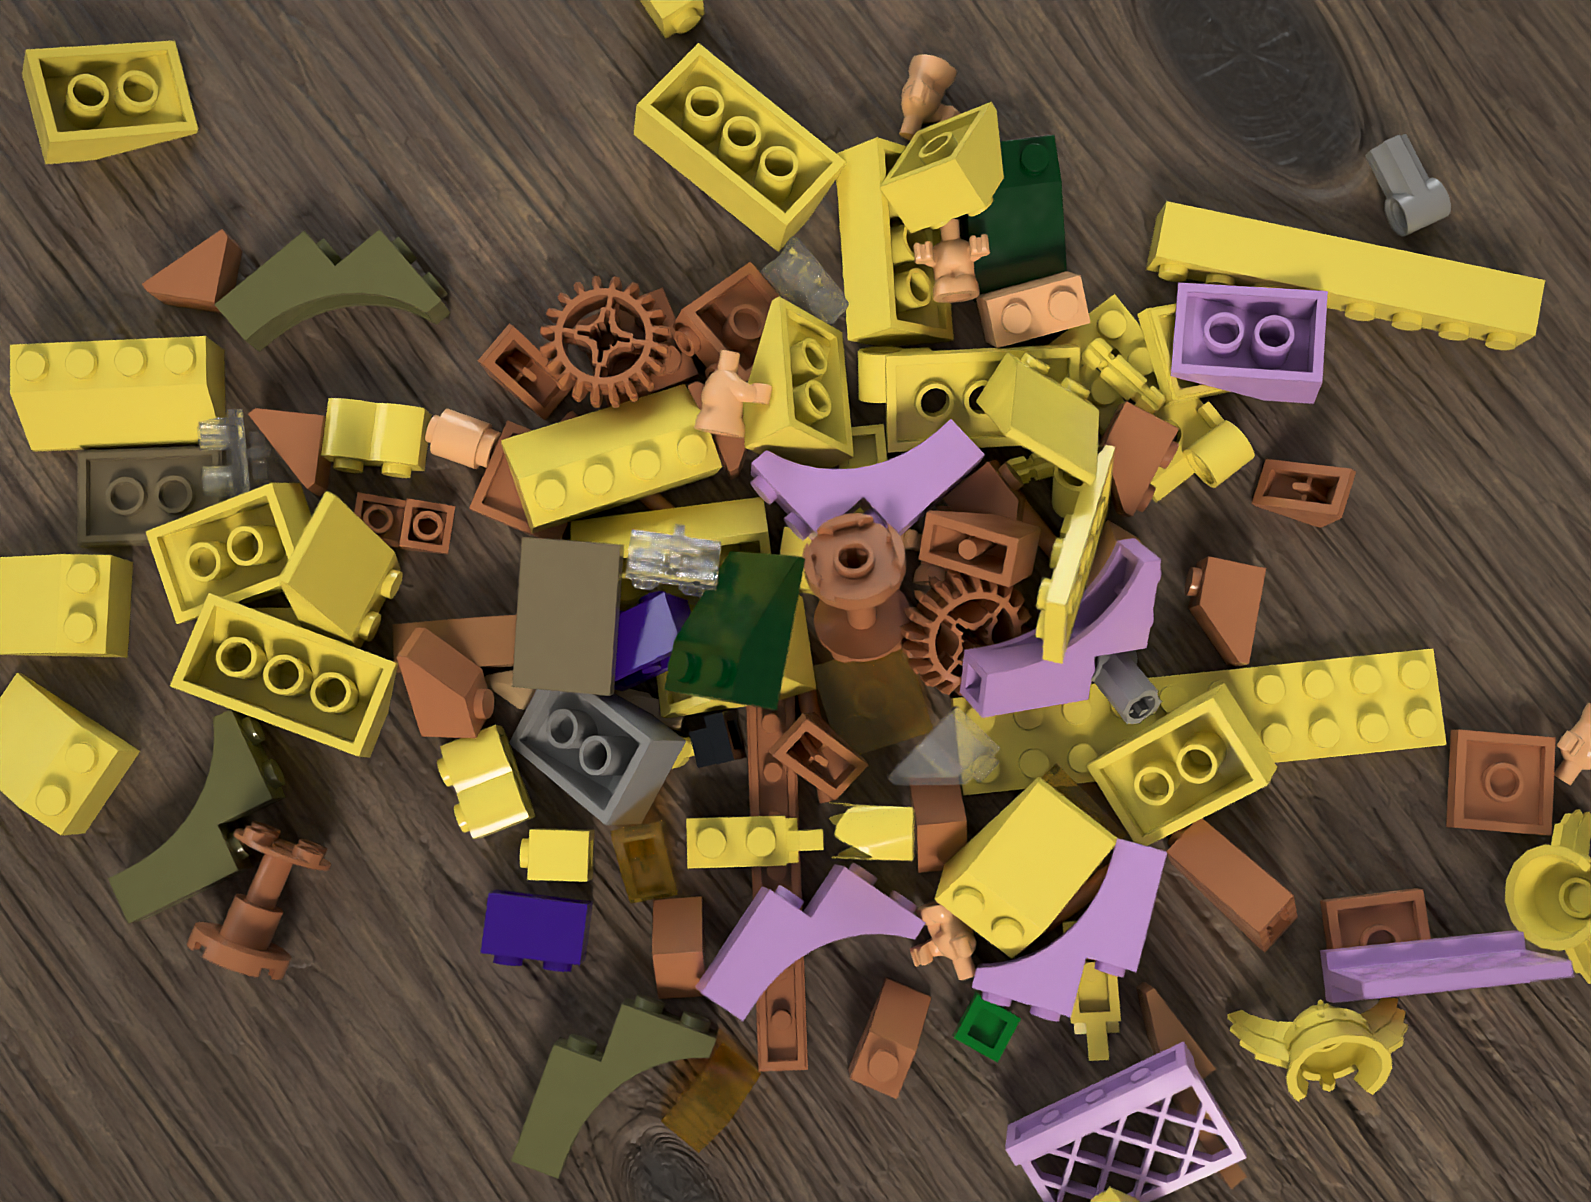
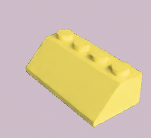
(737, 146)
(882, 283)
(116, 391)
(609, 458)
(734, 523)
(287, 676)

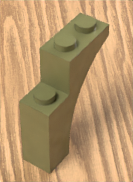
(313, 279)
(204, 846)
(582, 1077)

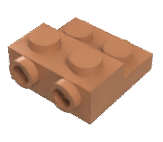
(727, 319)

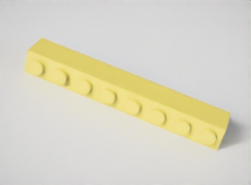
(1359, 276)

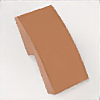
(407, 522)

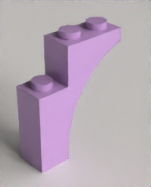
(890, 491)
(1110, 620)
(1107, 932)
(778, 933)

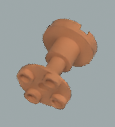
(857, 576)
(251, 922)

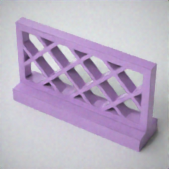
(1435, 966)
(1113, 1101)

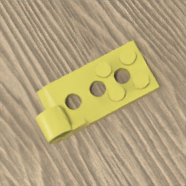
(905, 375)
(1206, 441)
(1072, 557)

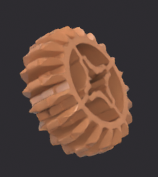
(610, 301)
(984, 607)

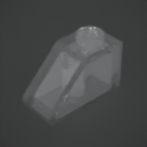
(948, 754)

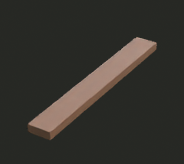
(775, 792)

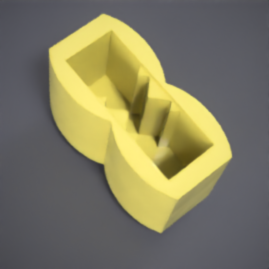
(375, 435)
(485, 782)

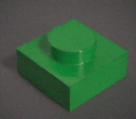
(986, 1027)

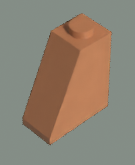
(1233, 883)

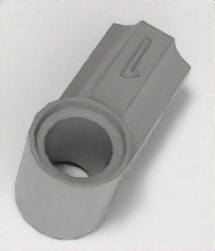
(1411, 196)
(1126, 686)

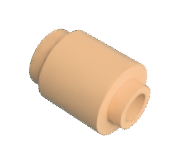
(462, 438)

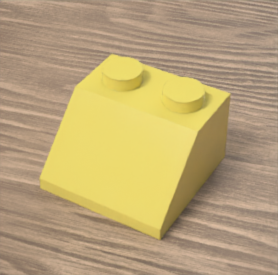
(947, 170)

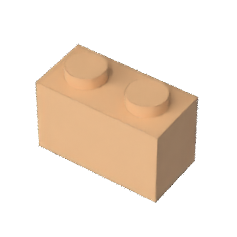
(1033, 309)

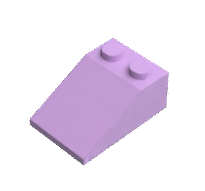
(1251, 340)

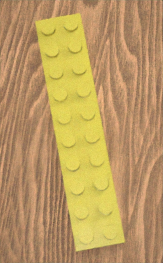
(1292, 707)

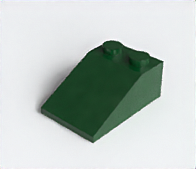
(1023, 219)
(740, 633)

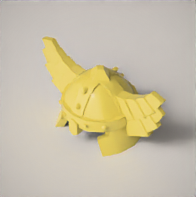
(1552, 892)
(1326, 1044)

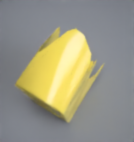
(876, 832)

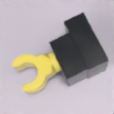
(715, 744)

